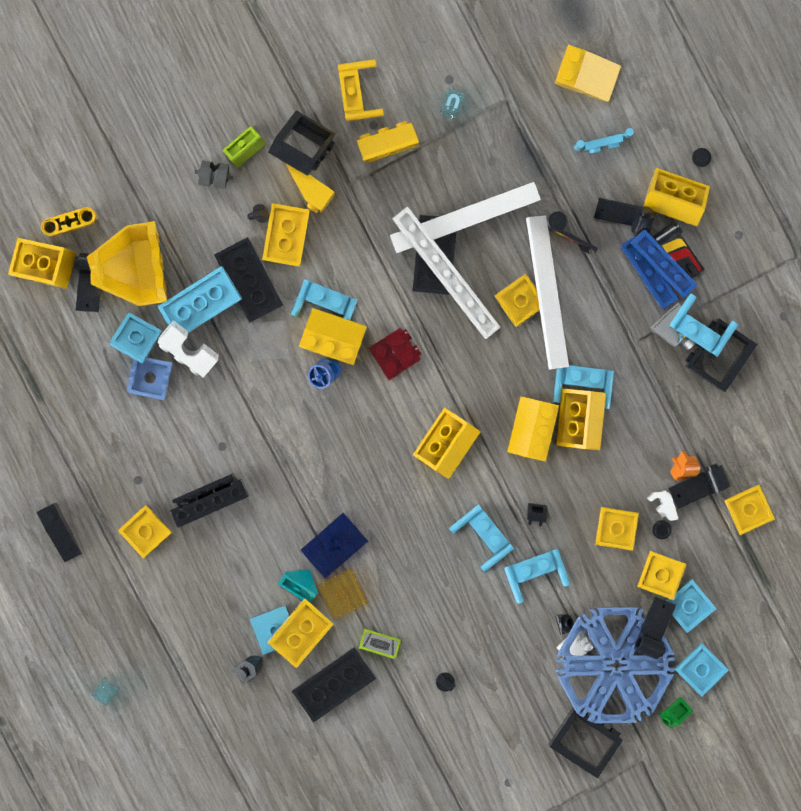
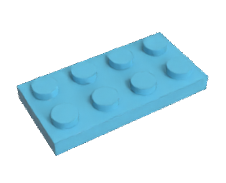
(201, 300)

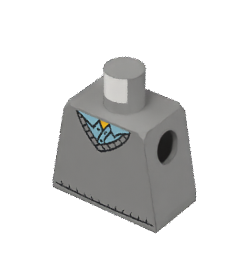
(669, 334)

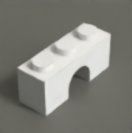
(199, 361)

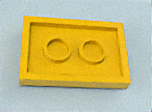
(286, 235)
(300, 633)

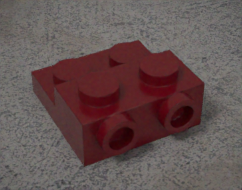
(395, 353)

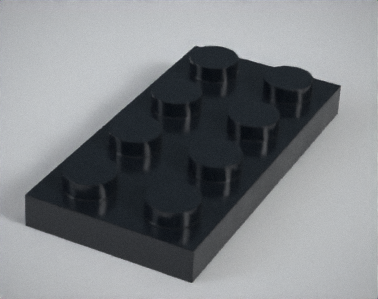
(424, 278)
(249, 279)
(333, 684)

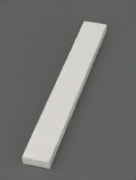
(472, 214)
(446, 272)
(547, 292)

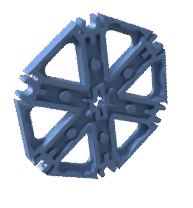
(607, 680)

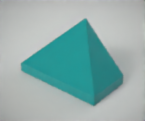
(299, 584)

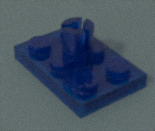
(334, 545)

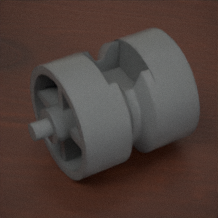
(213, 174)

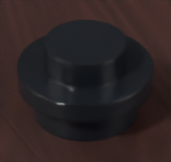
(701, 157)
(661, 529)

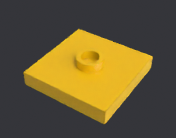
(519, 300)
(749, 509)
(616, 528)
(144, 531)
(662, 575)

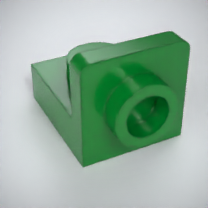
(675, 713)

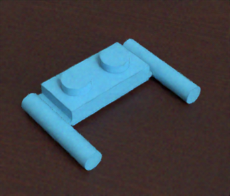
(611, 141)
(325, 298)
(698, 332)
(584, 377)
(488, 532)
(533, 568)

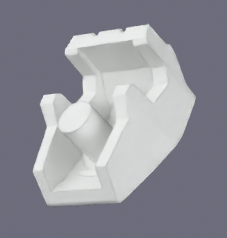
(667, 507)
(581, 644)

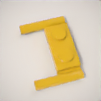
(352, 92)

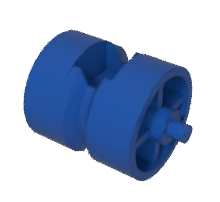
(324, 372)

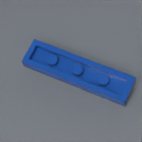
(664, 263)
(650, 276)

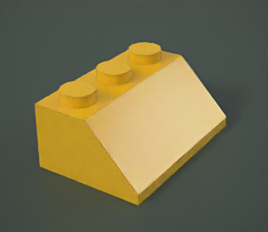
(387, 142)
(677, 197)
(332, 336)
(581, 419)
(533, 428)
(446, 443)

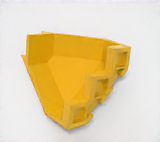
(131, 265)

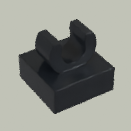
(536, 512)

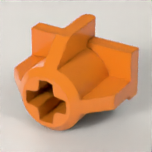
(685, 467)

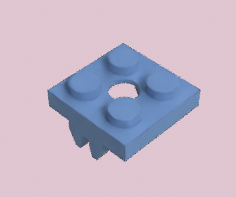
(157, 389)

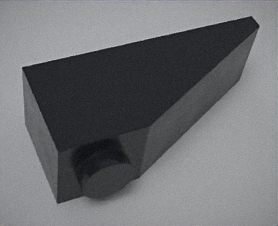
(59, 531)

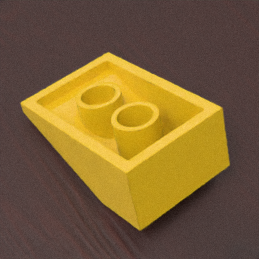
(587, 73)
(313, 191)
(42, 263)

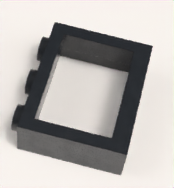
(308, 129)
(735, 367)
(575, 758)

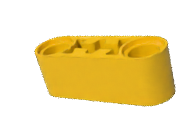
(74, 225)

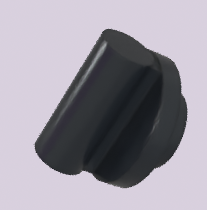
(259, 213)
(564, 623)
(445, 682)

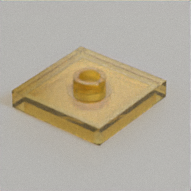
(342, 593)

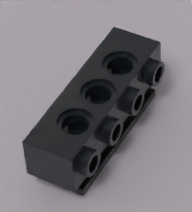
(210, 503)

